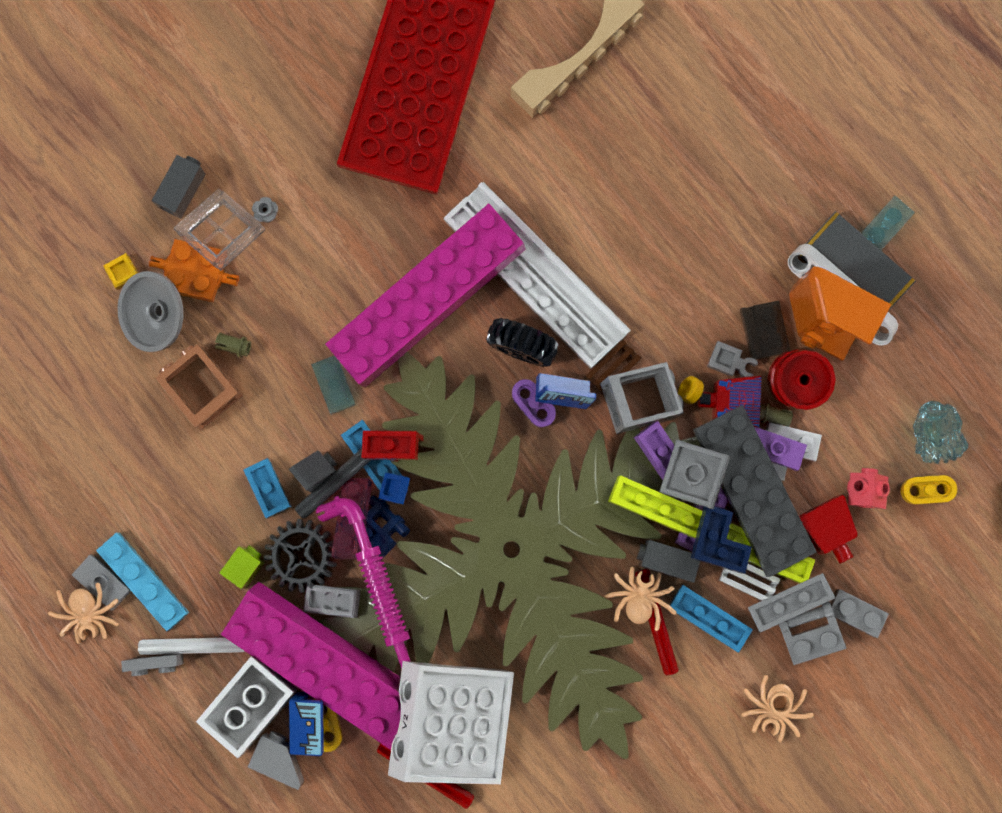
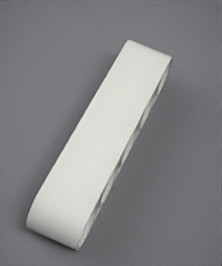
(816, 259)

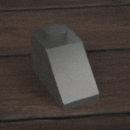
(314, 470)

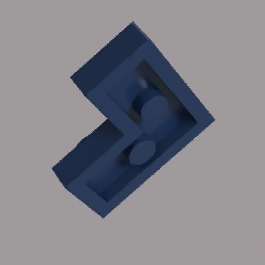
(712, 542)

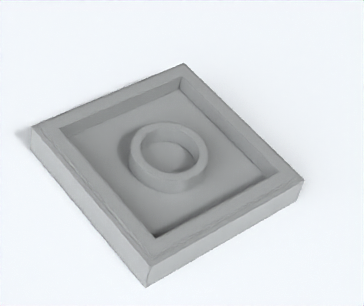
(694, 474)

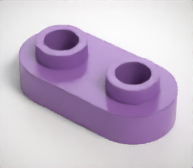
(530, 407)

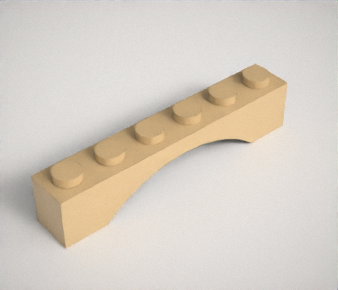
(540, 86)

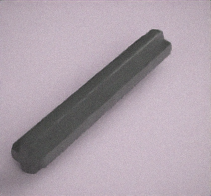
(331, 485)

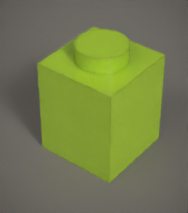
(243, 566)

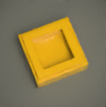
(120, 270)

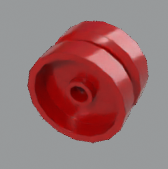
(817, 379)

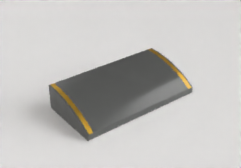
(860, 260)

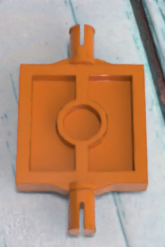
(192, 272)

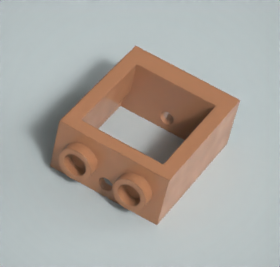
(213, 408)

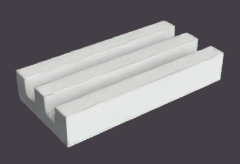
(769, 588)

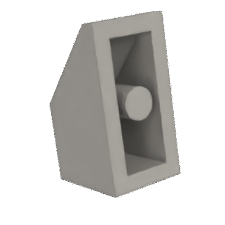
(274, 760)

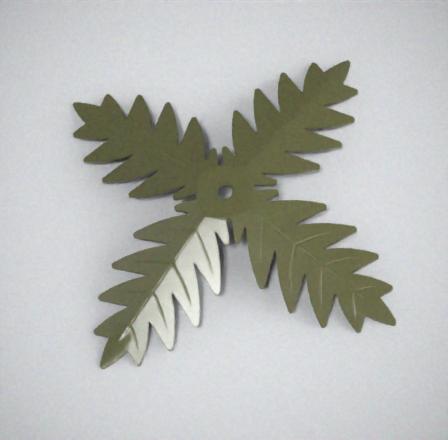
(541, 604)

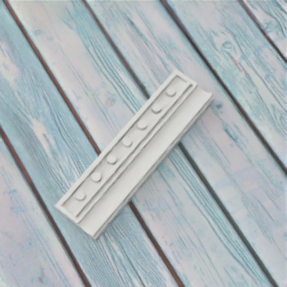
(549, 285)

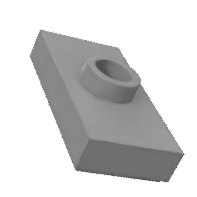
(93, 572)
(332, 601)

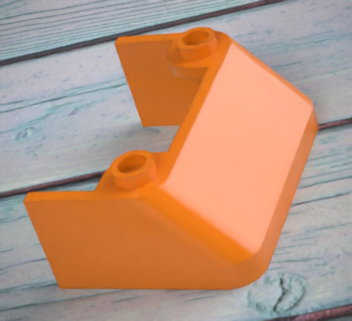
(834, 312)

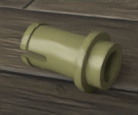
(232, 344)
(775, 415)

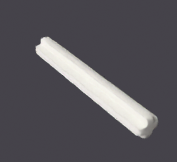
(187, 646)

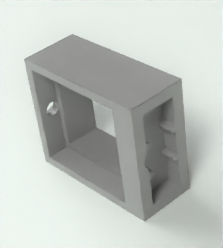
(618, 404)

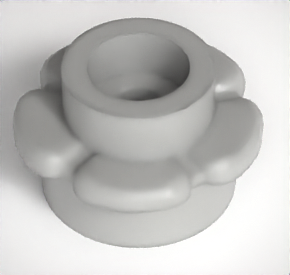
(271, 212)

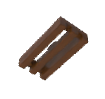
(628, 352)

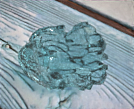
(939, 433)

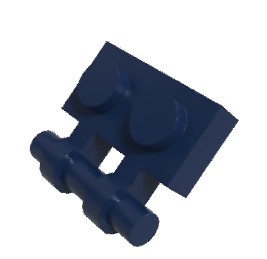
(382, 536)

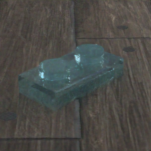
(887, 222)
(333, 384)

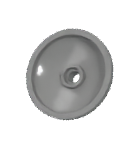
(150, 311)

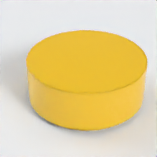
(691, 389)

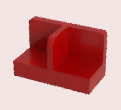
(391, 445)

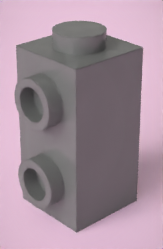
(179, 186)
(668, 560)

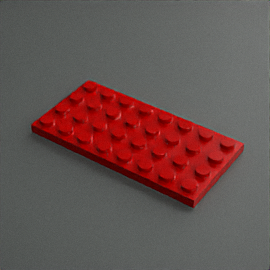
(415, 90)

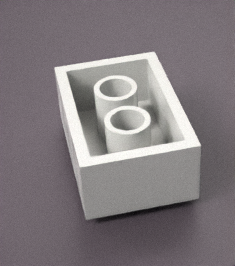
(246, 706)

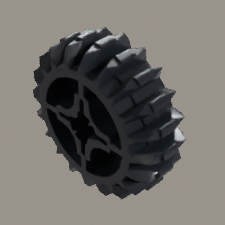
(522, 342)

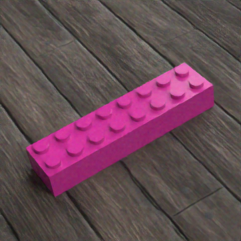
(426, 296)
(317, 662)

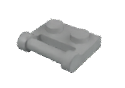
(816, 641)

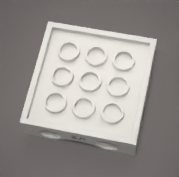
(451, 724)

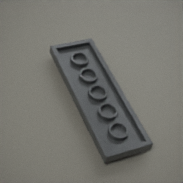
(756, 492)

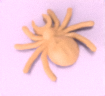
(641, 598)
(84, 613)
(776, 708)

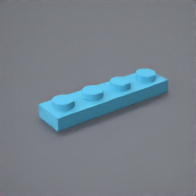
(142, 581)

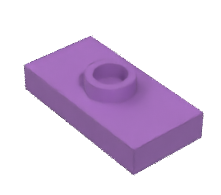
(782, 449)

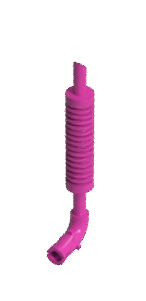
(374, 575)

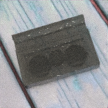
(765, 330)

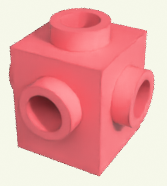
(868, 489)

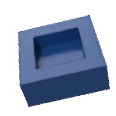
(394, 488)

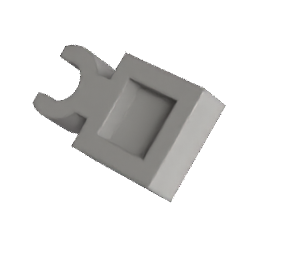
(727, 360)

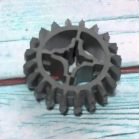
(293, 566)

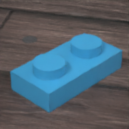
(267, 488)

